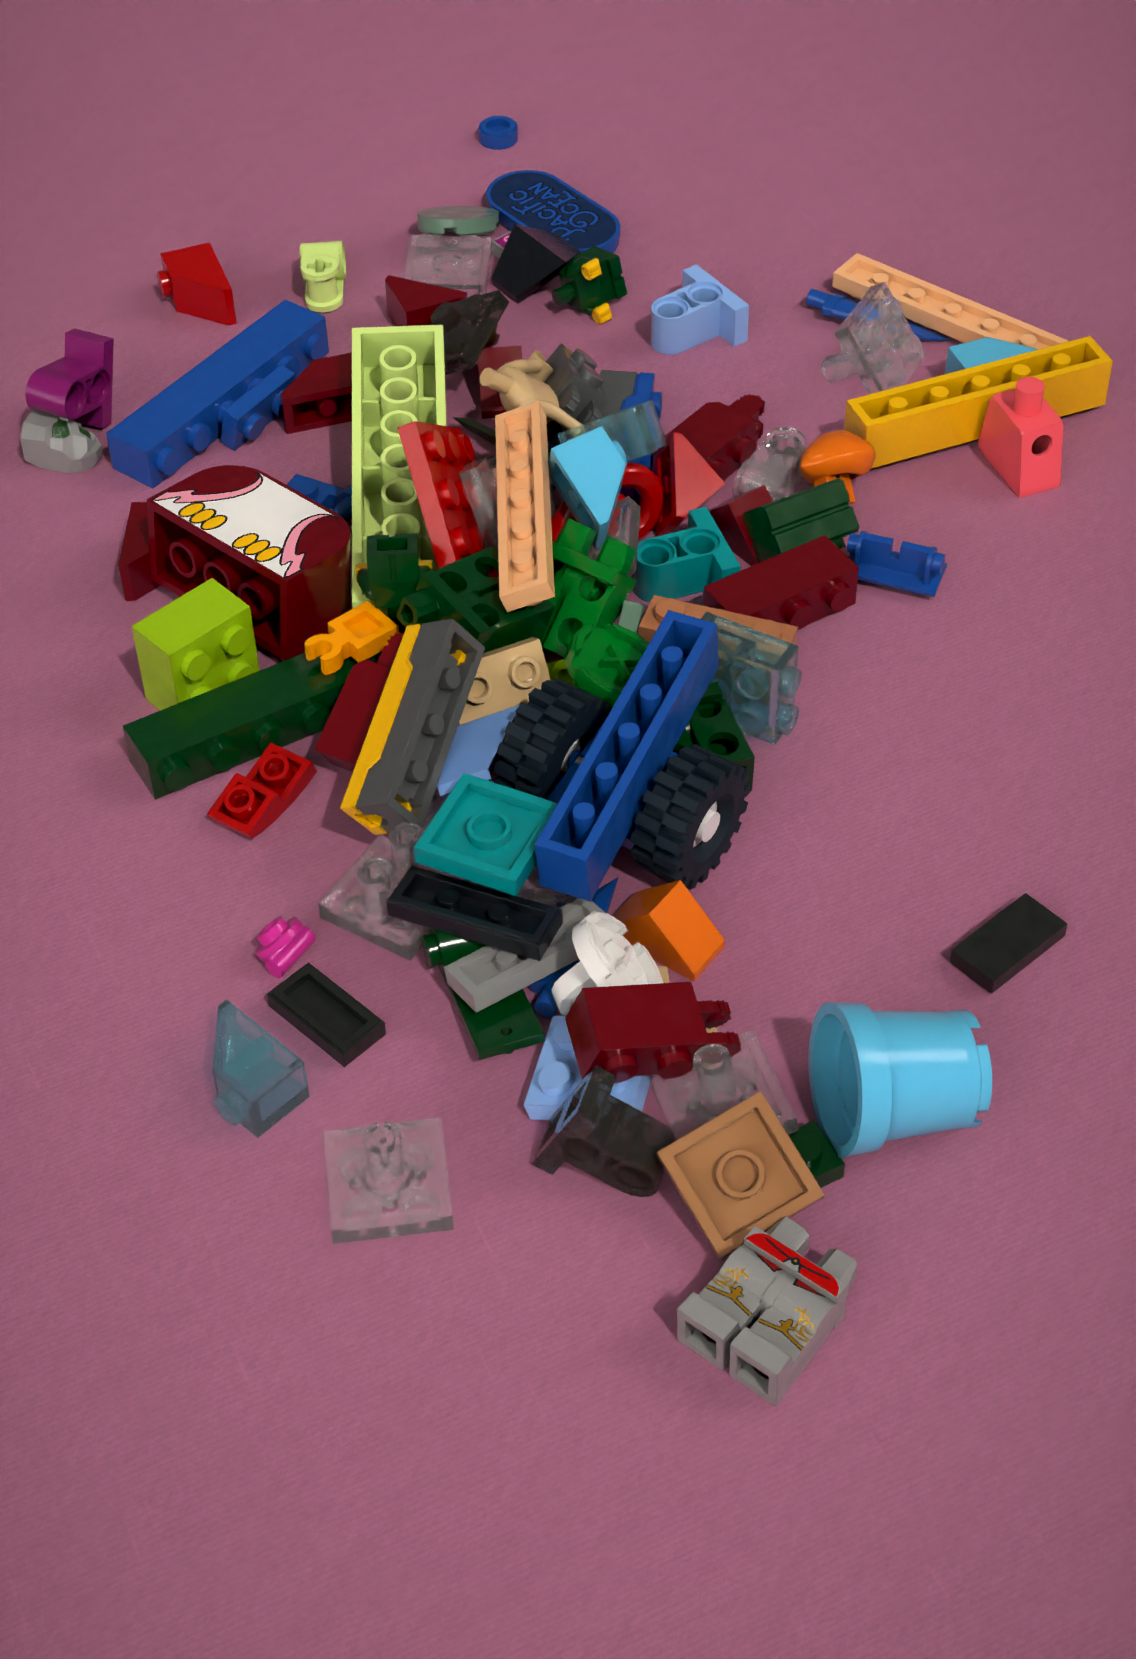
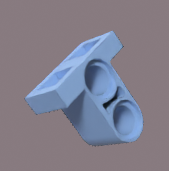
(697, 314)

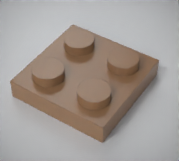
(739, 1174)

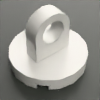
(604, 960)

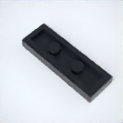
(475, 912)

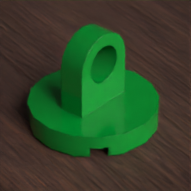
(604, 659)

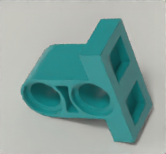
(683, 560)

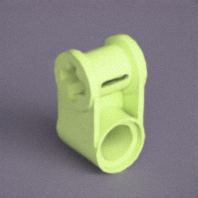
(324, 272)

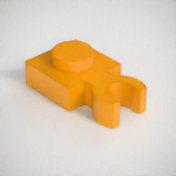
(356, 634)

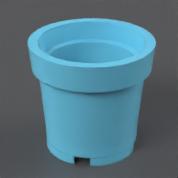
(894, 1074)

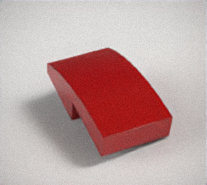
(264, 794)

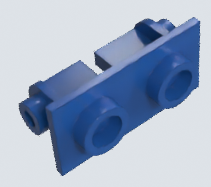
(912, 569)

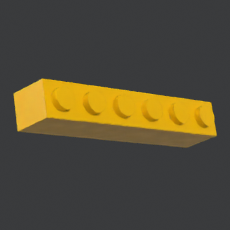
(953, 406)

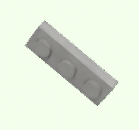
(496, 973)

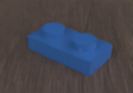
(255, 409)

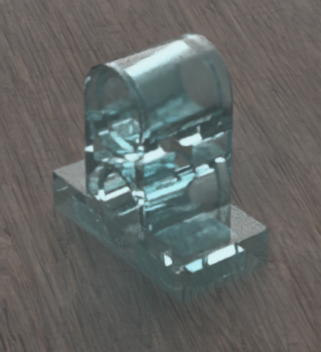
(634, 428)

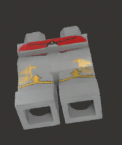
(768, 1308)

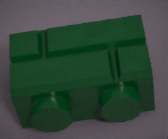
(800, 519)

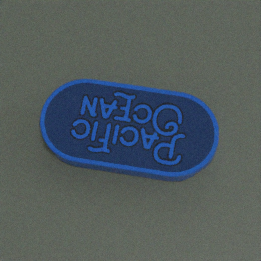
(553, 206)

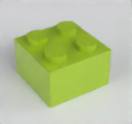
(195, 645)

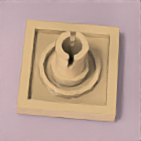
(506, 679)

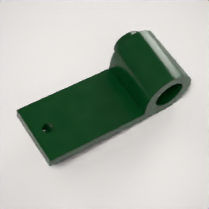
(497, 1028)

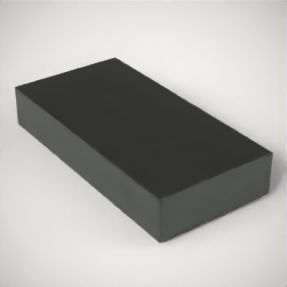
(1008, 943)
(326, 1014)

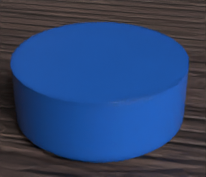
(498, 132)

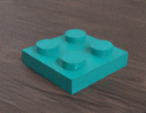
(485, 834)

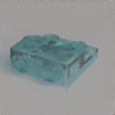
(757, 679)

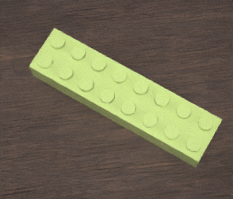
(394, 383)

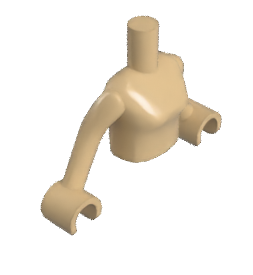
(523, 383)

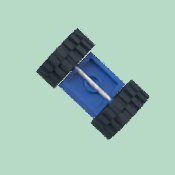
(684, 815)

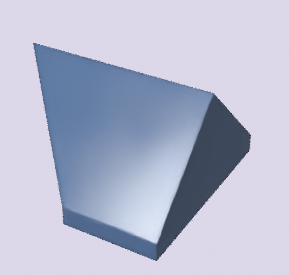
(474, 749)

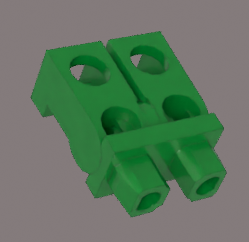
(585, 587)

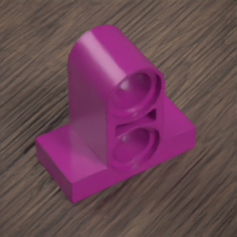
(77, 384)

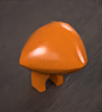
(837, 456)

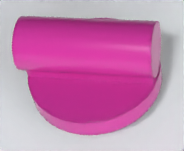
(283, 944)

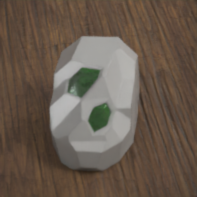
(58, 443)

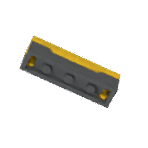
(413, 726)

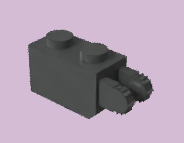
(576, 384)

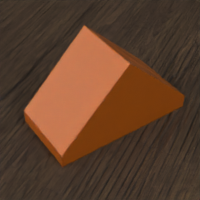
(672, 928)

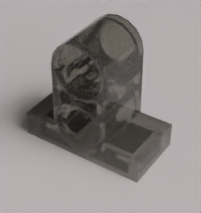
(605, 1138)

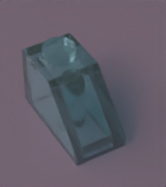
(254, 1073)

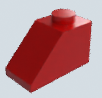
(197, 284)

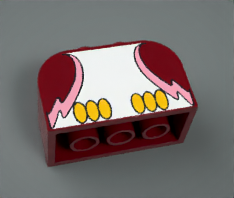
(260, 544)

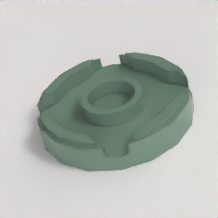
(458, 219)

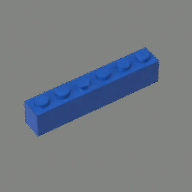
(190, 411)
(627, 756)

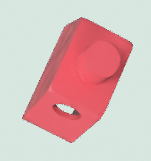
(1023, 438)

